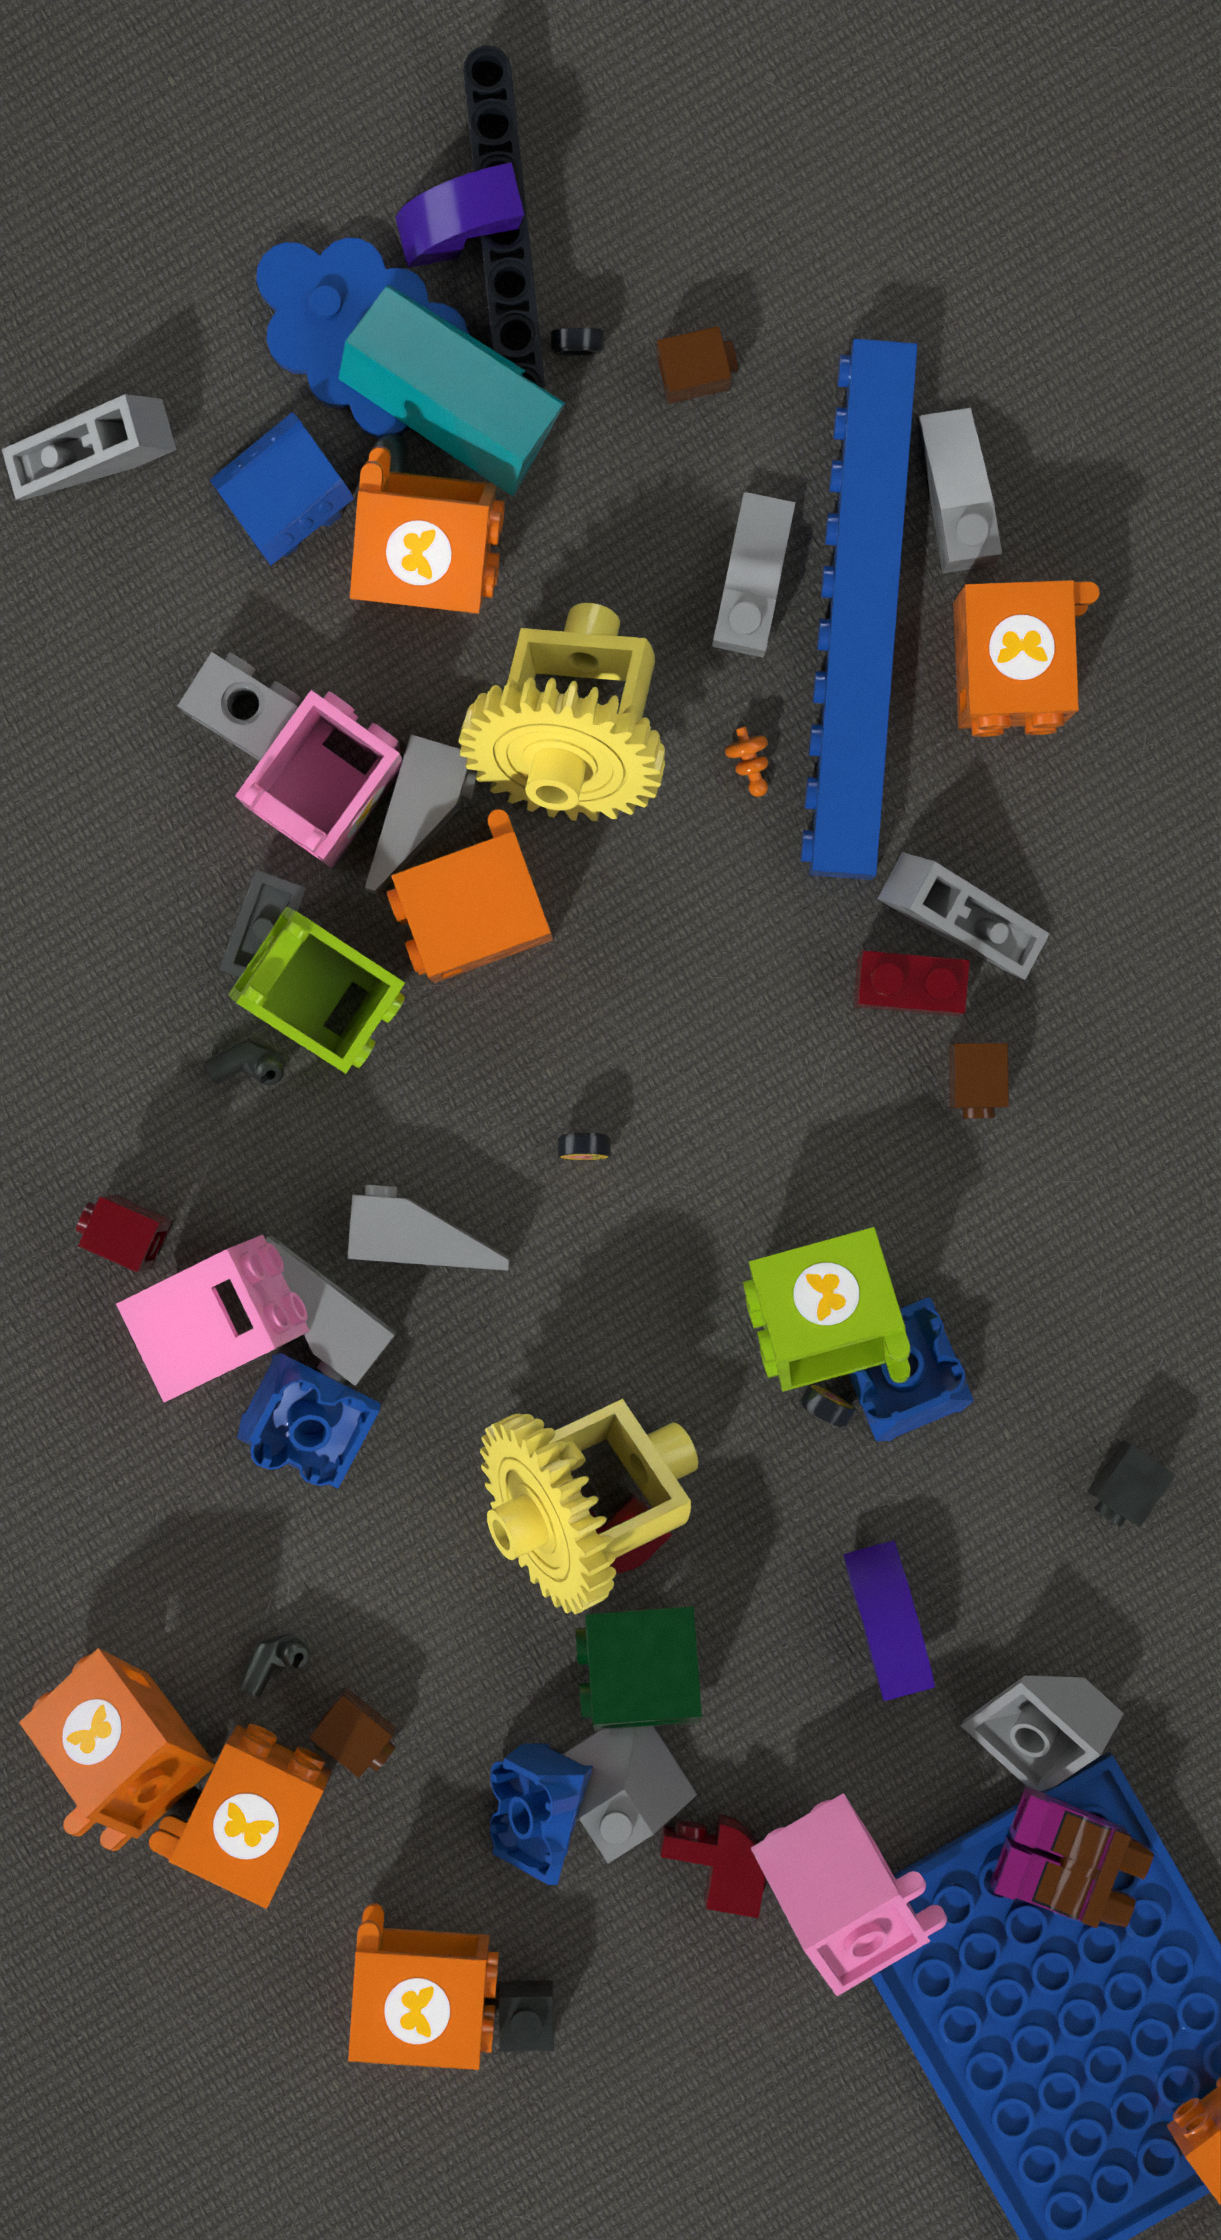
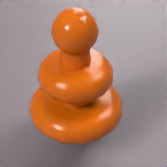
(751, 763)

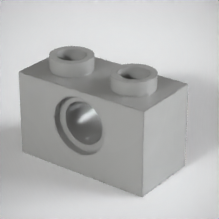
(211, 702)

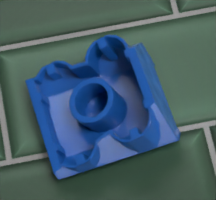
(282, 489)
(934, 1386)
(306, 1422)
(536, 1808)

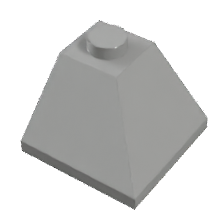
(1045, 1727)
(630, 1788)

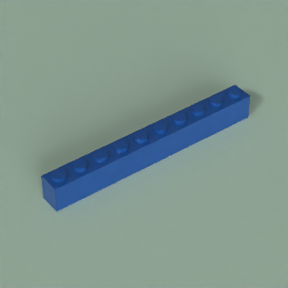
(862, 609)

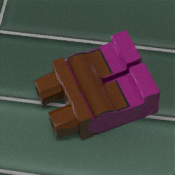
(1088, 1861)

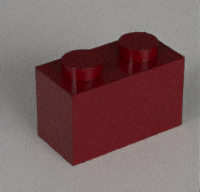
(911, 983)
(123, 1232)

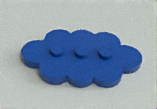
(319, 306)

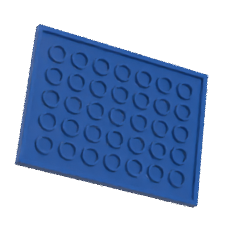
(1062, 2036)

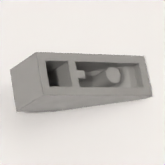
(90, 446)
(959, 491)
(422, 802)
(963, 914)
(406, 1232)
(340, 1327)

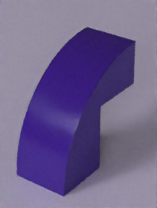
(469, 206)
(889, 1620)

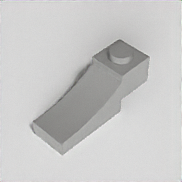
(753, 574)

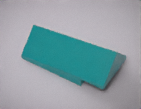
(449, 388)

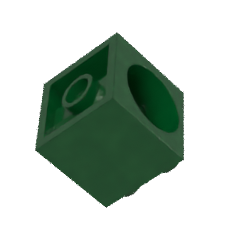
(640, 1668)

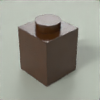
(695, 364)
(978, 1078)
(354, 1734)

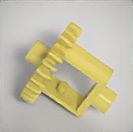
(567, 747)
(548, 1520)

